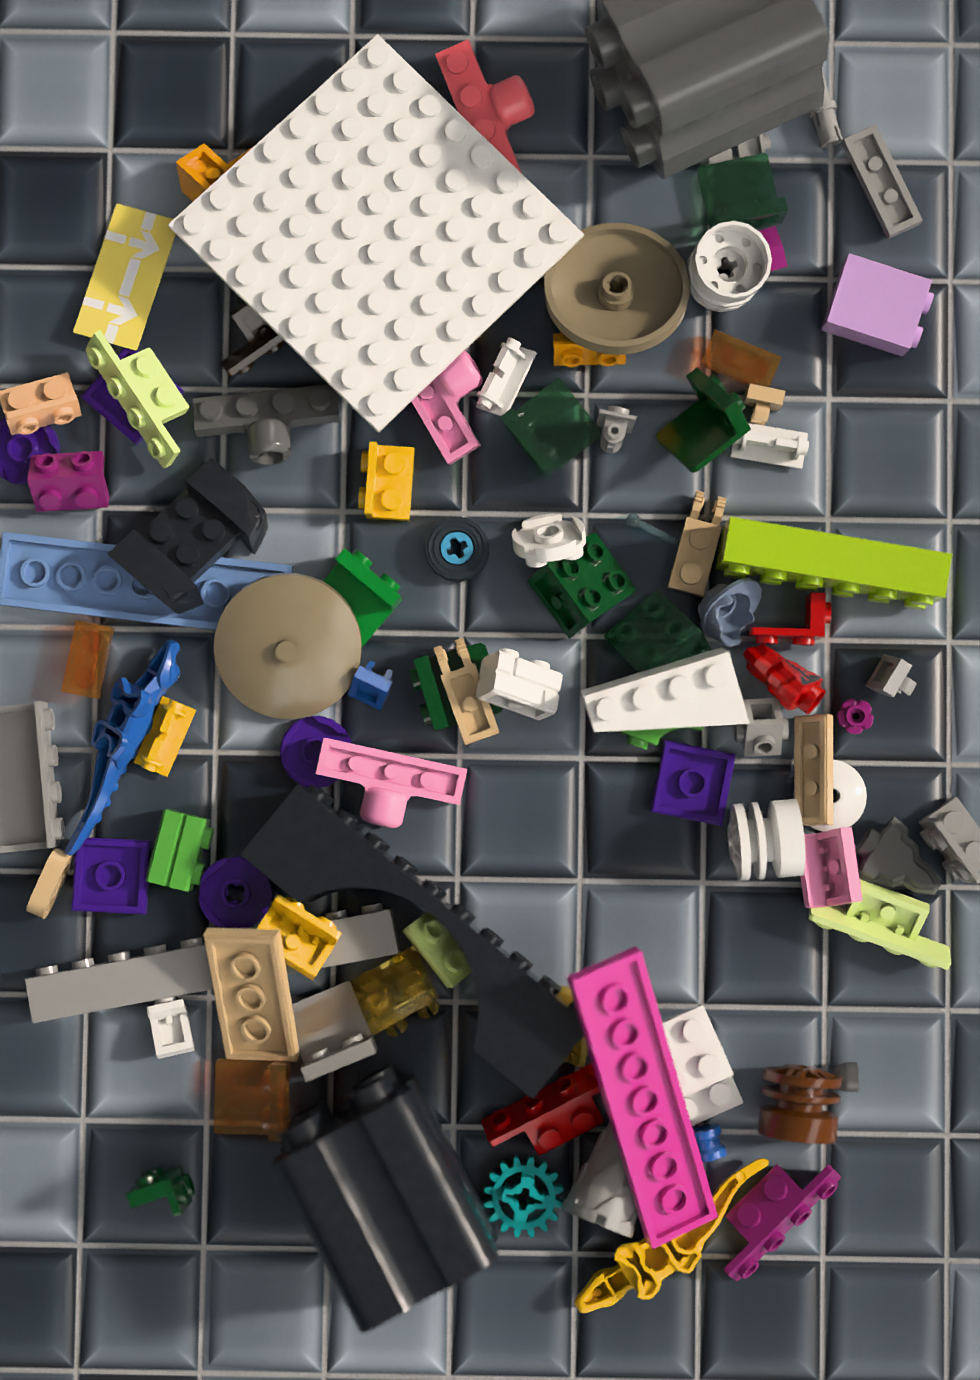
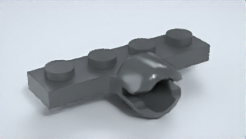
(266, 417)

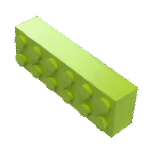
(833, 562)

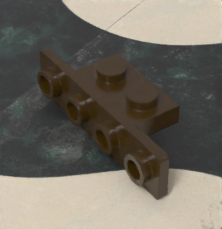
(260, 336)

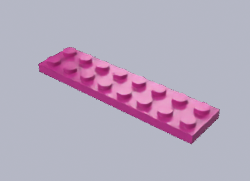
(642, 1096)

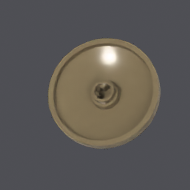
(618, 289)
(287, 645)

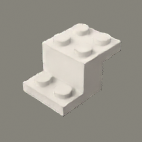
(700, 1065)

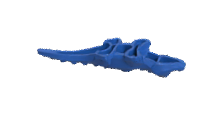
(123, 732)

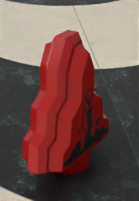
(785, 679)

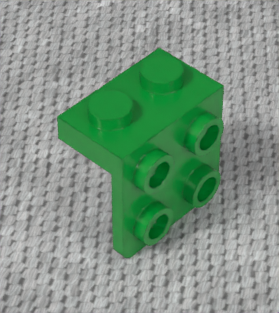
(367, 594)

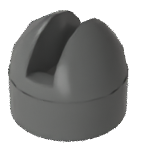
(849, 1075)

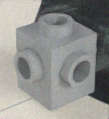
(765, 729)

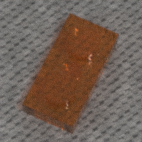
(740, 360)
(87, 659)

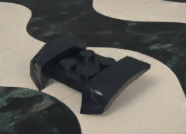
(192, 536)

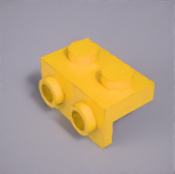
(304, 937)

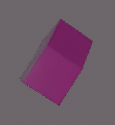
(776, 248)

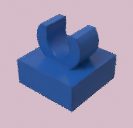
(370, 687)

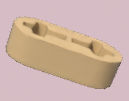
(49, 883)

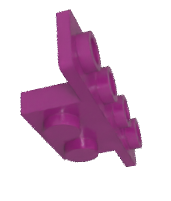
(771, 1212)

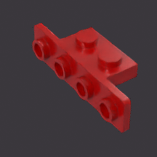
(552, 1116)

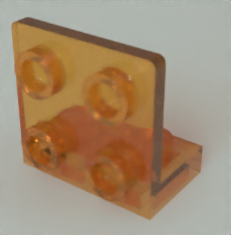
(251, 1097)

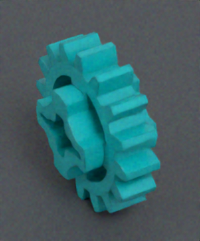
(508, 1191)

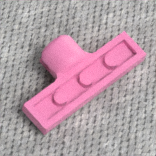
(441, 411)
(389, 779)

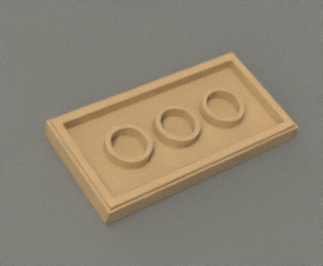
(252, 994)

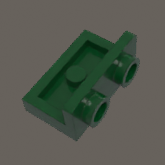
(158, 1184)

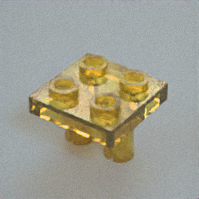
(395, 991)

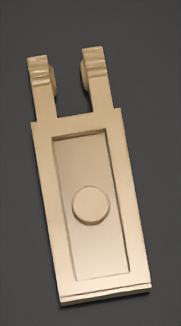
(696, 548)
(472, 714)

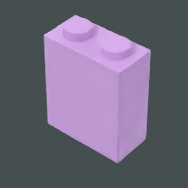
(878, 305)

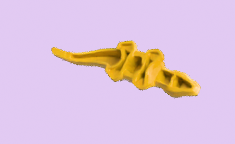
(645, 1268)

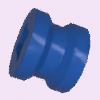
(709, 1142)

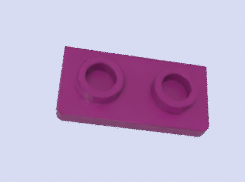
(68, 481)

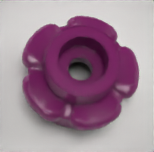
(846, 720)

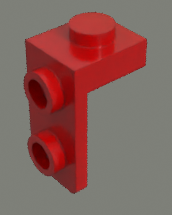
(816, 616)

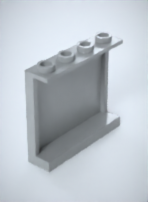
(27, 779)

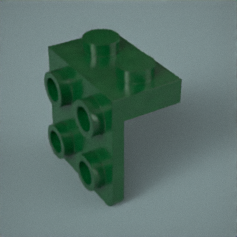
(705, 426)
(428, 678)

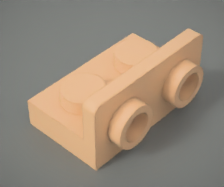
(40, 404)

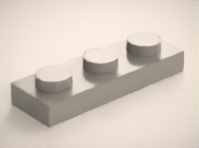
(881, 181)

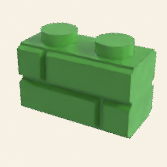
(179, 850)

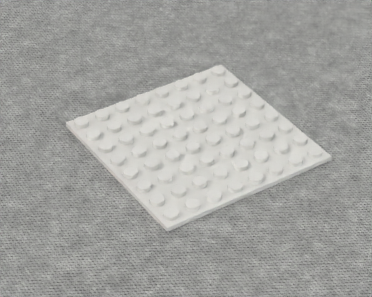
(376, 232)

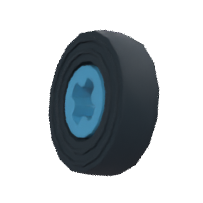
(475, 553)

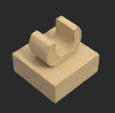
(762, 400)

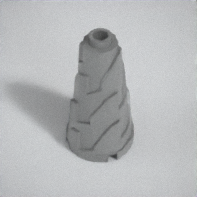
(602, 1189)

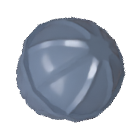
(728, 610)

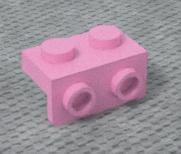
(830, 869)

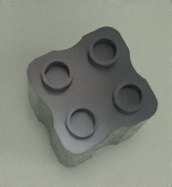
(705, 72)

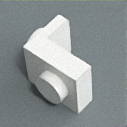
(170, 1027)

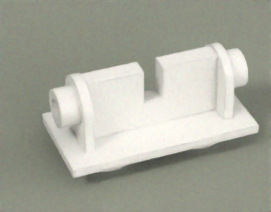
(506, 379)
(772, 446)

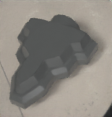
(894, 860)

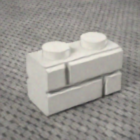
(519, 684)

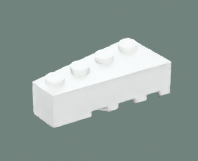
(674, 695)

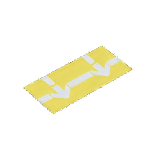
(126, 276)

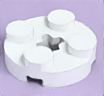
(549, 539)

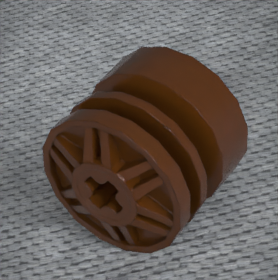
(799, 1104)

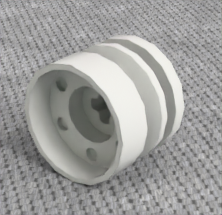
(734, 248)
(767, 839)

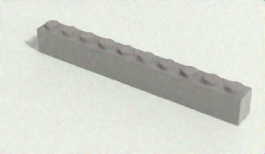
(183, 970)

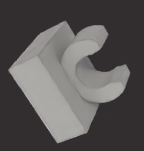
(891, 677)

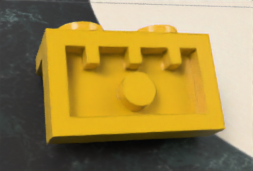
(387, 483)

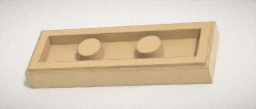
(814, 768)

